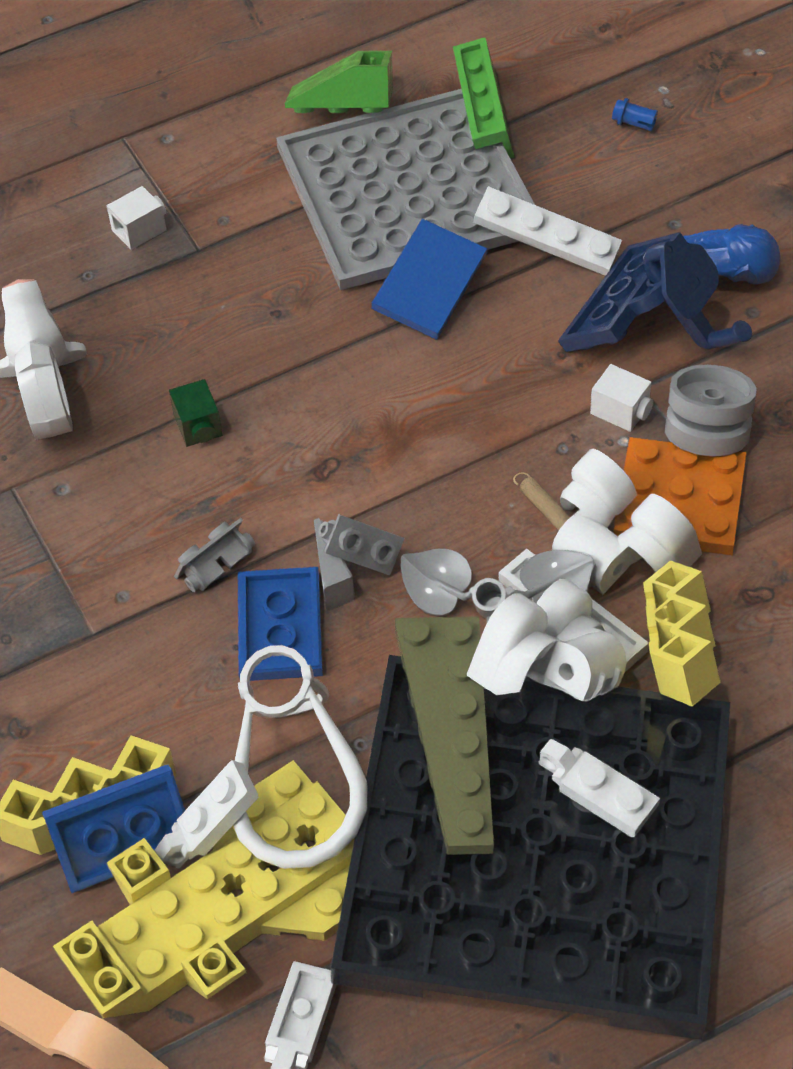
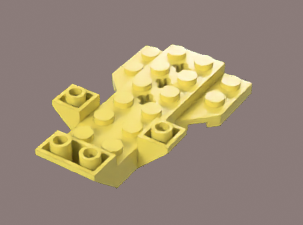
(188, 924)

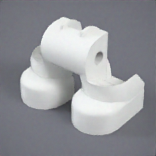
(600, 493)
(550, 644)

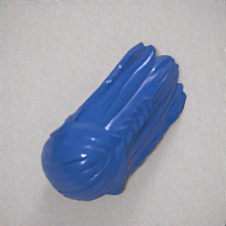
(741, 252)

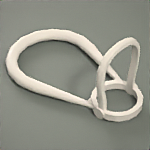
(302, 702)

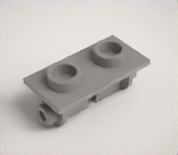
(361, 543)
(201, 563)

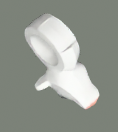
(34, 356)

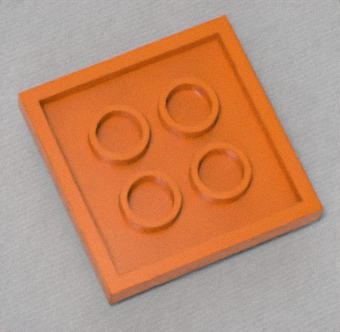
(697, 485)

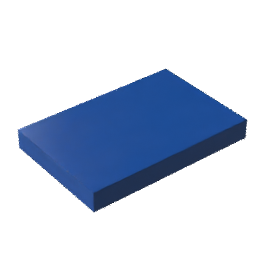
(429, 278)
(280, 610)
(110, 821)

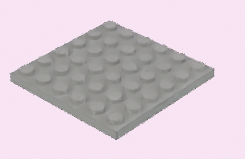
(384, 172)

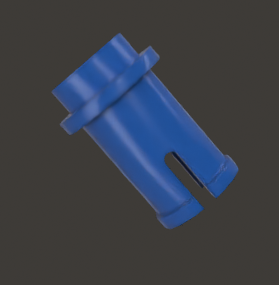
(634, 115)

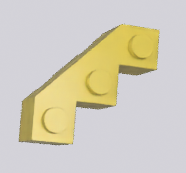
(680, 633)
(23, 804)

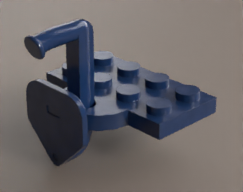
(641, 280)

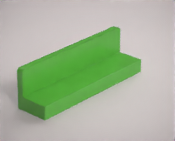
(482, 95)

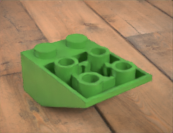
(354, 82)

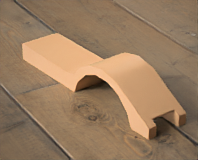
(67, 1032)

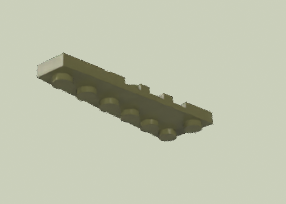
(450, 725)

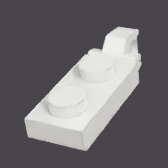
(599, 787)
(209, 816)
(299, 1017)

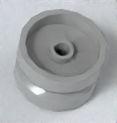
(710, 410)

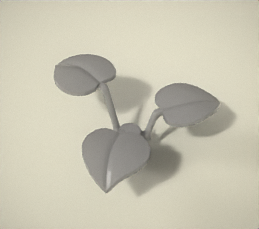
(442, 575)

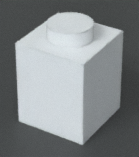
(137, 217)
(621, 398)

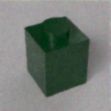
(195, 412)

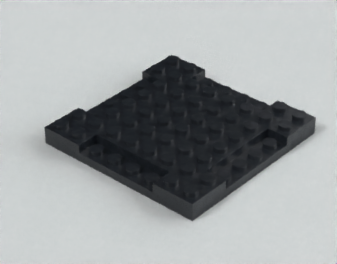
(566, 901)

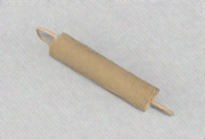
(543, 501)

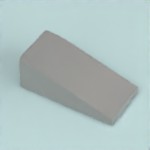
(335, 575)

